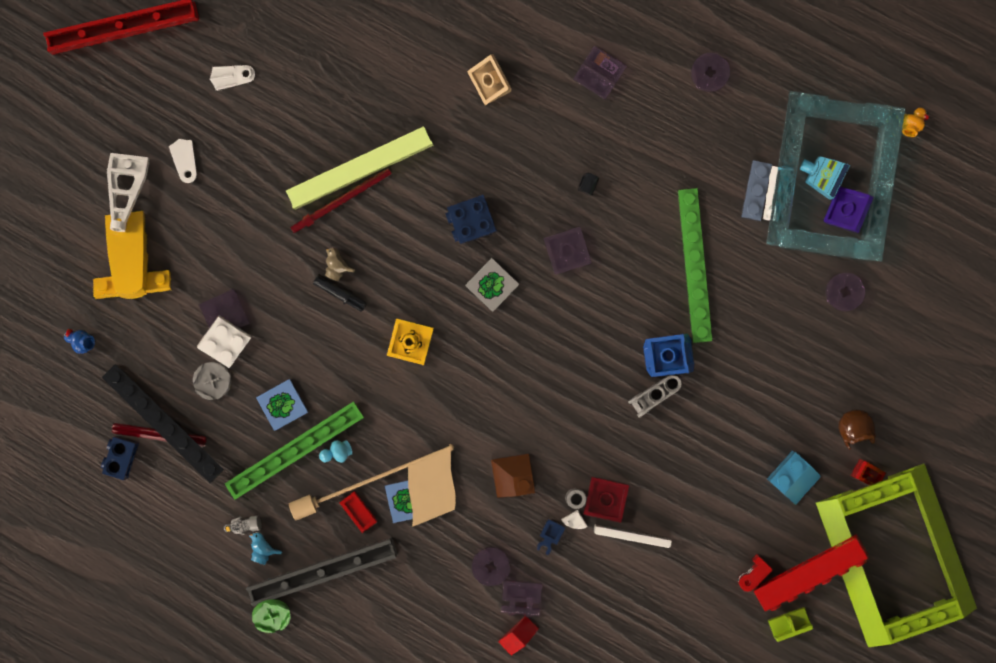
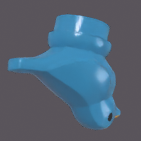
(261, 549)

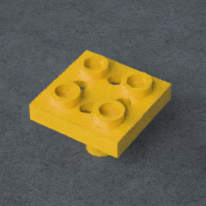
(402, 329)

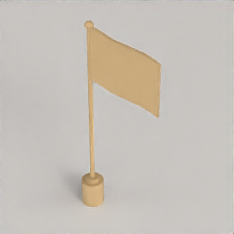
(428, 484)

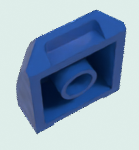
(668, 355)

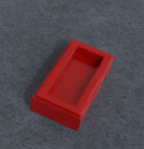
(358, 512)

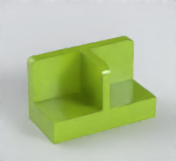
(790, 624)

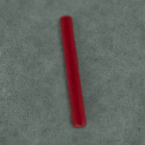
(149, 433)

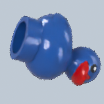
(80, 340)

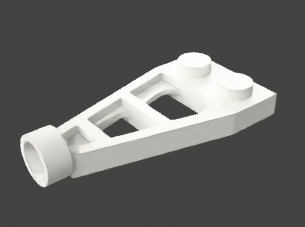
(130, 166)

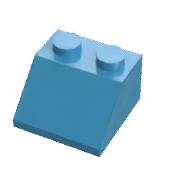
(794, 477)

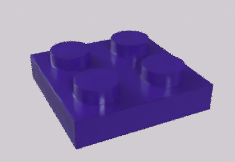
(848, 209)

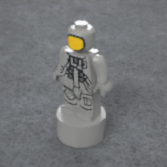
(238, 525)

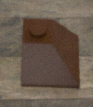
(513, 476)

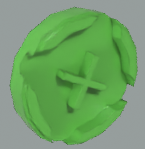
(271, 616)

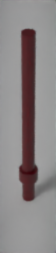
(308, 220)

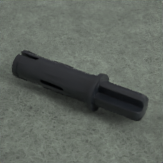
(340, 293)

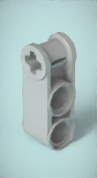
(647, 401)

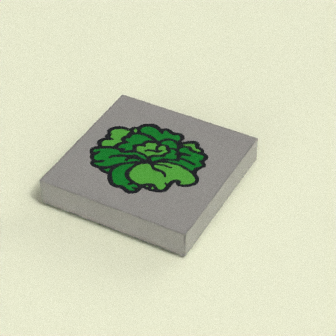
(492, 284)

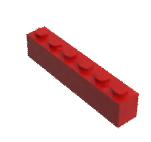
(811, 573)

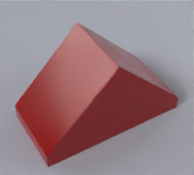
(867, 473)
(519, 635)

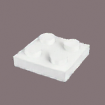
(224, 341)

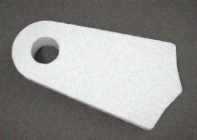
(230, 76)
(184, 159)

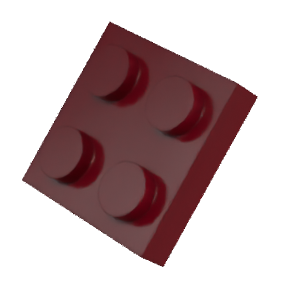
(606, 499)

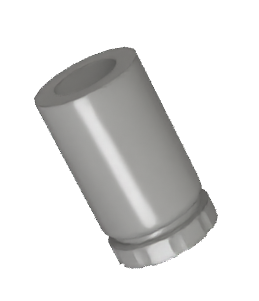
(575, 498)

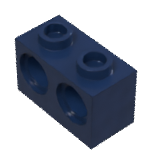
(124, 459)

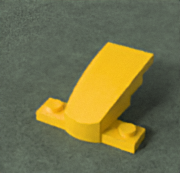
(129, 263)

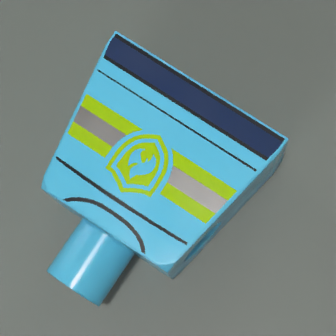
(825, 175)

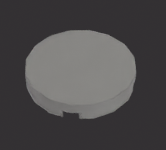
(212, 380)

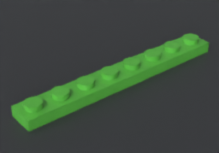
(694, 265)
(294, 450)

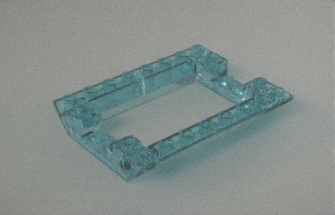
(889, 124)

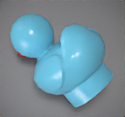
(338, 450)

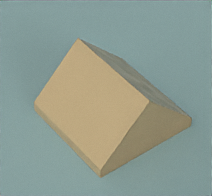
(489, 80)

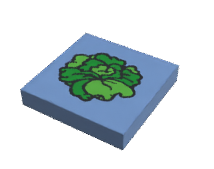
(282, 404)
(399, 501)

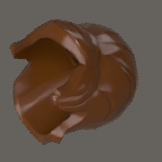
(856, 426)

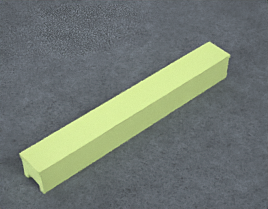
(359, 168)

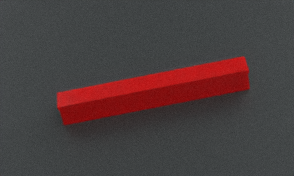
(121, 26)

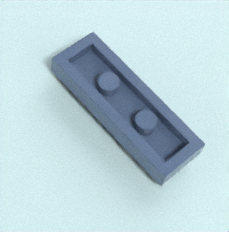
(756, 190)

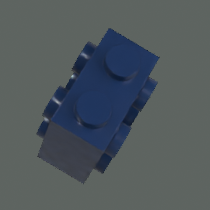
(470, 220)

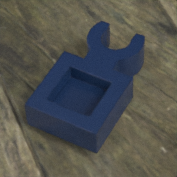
(551, 533)

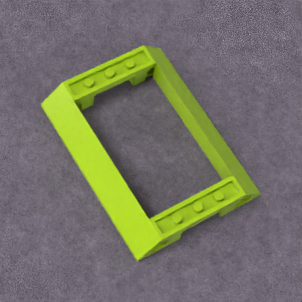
(944, 611)

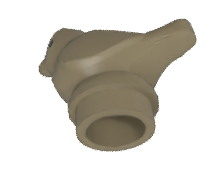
(336, 265)

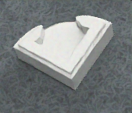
(574, 520)

